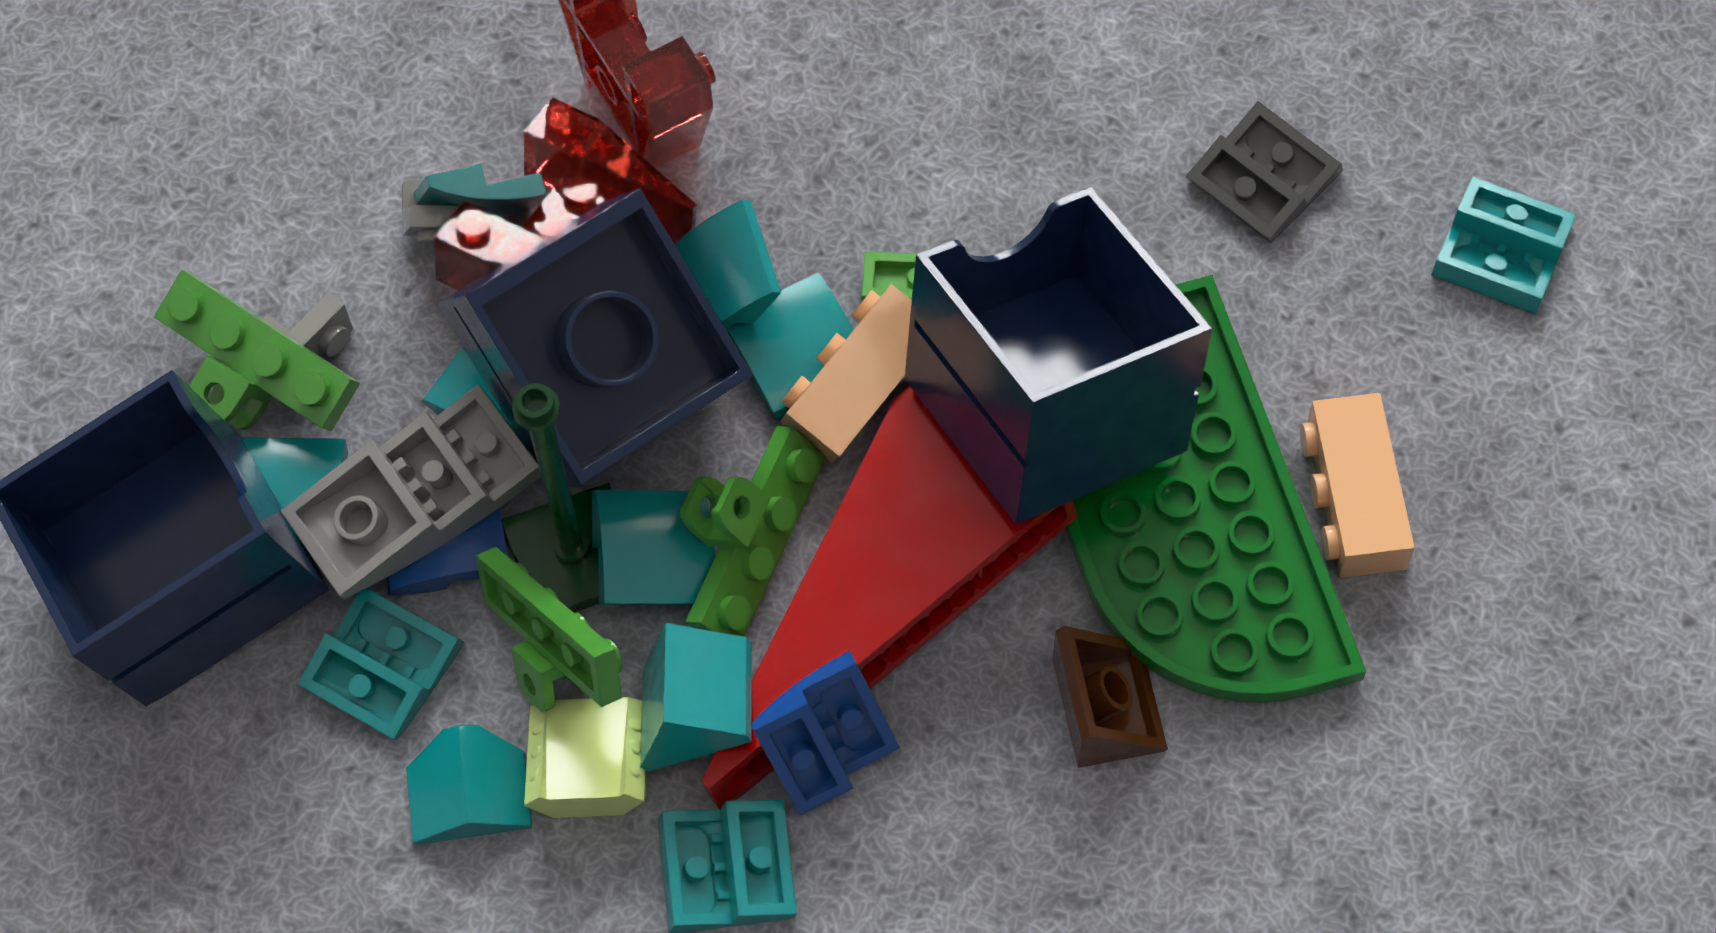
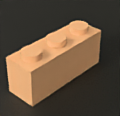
(854, 376)
(1357, 486)

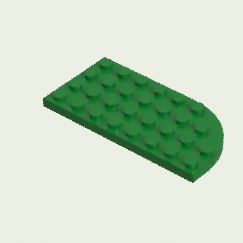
(1212, 552)

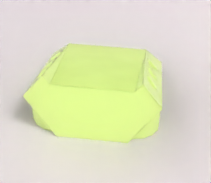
(585, 759)

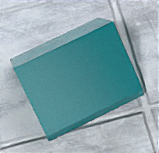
(695, 695)

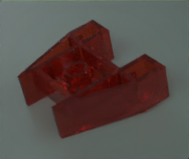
(653, 95)
(584, 167)

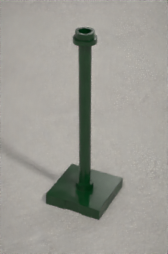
(556, 536)

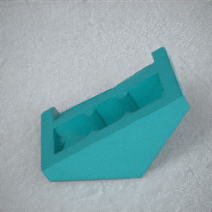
(467, 786)

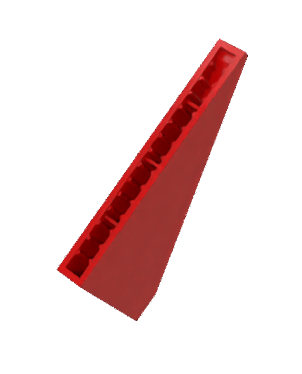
(894, 569)

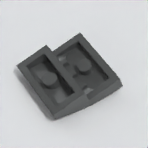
(1264, 172)

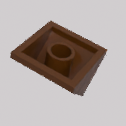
(1105, 698)

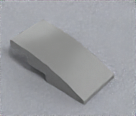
(411, 492)

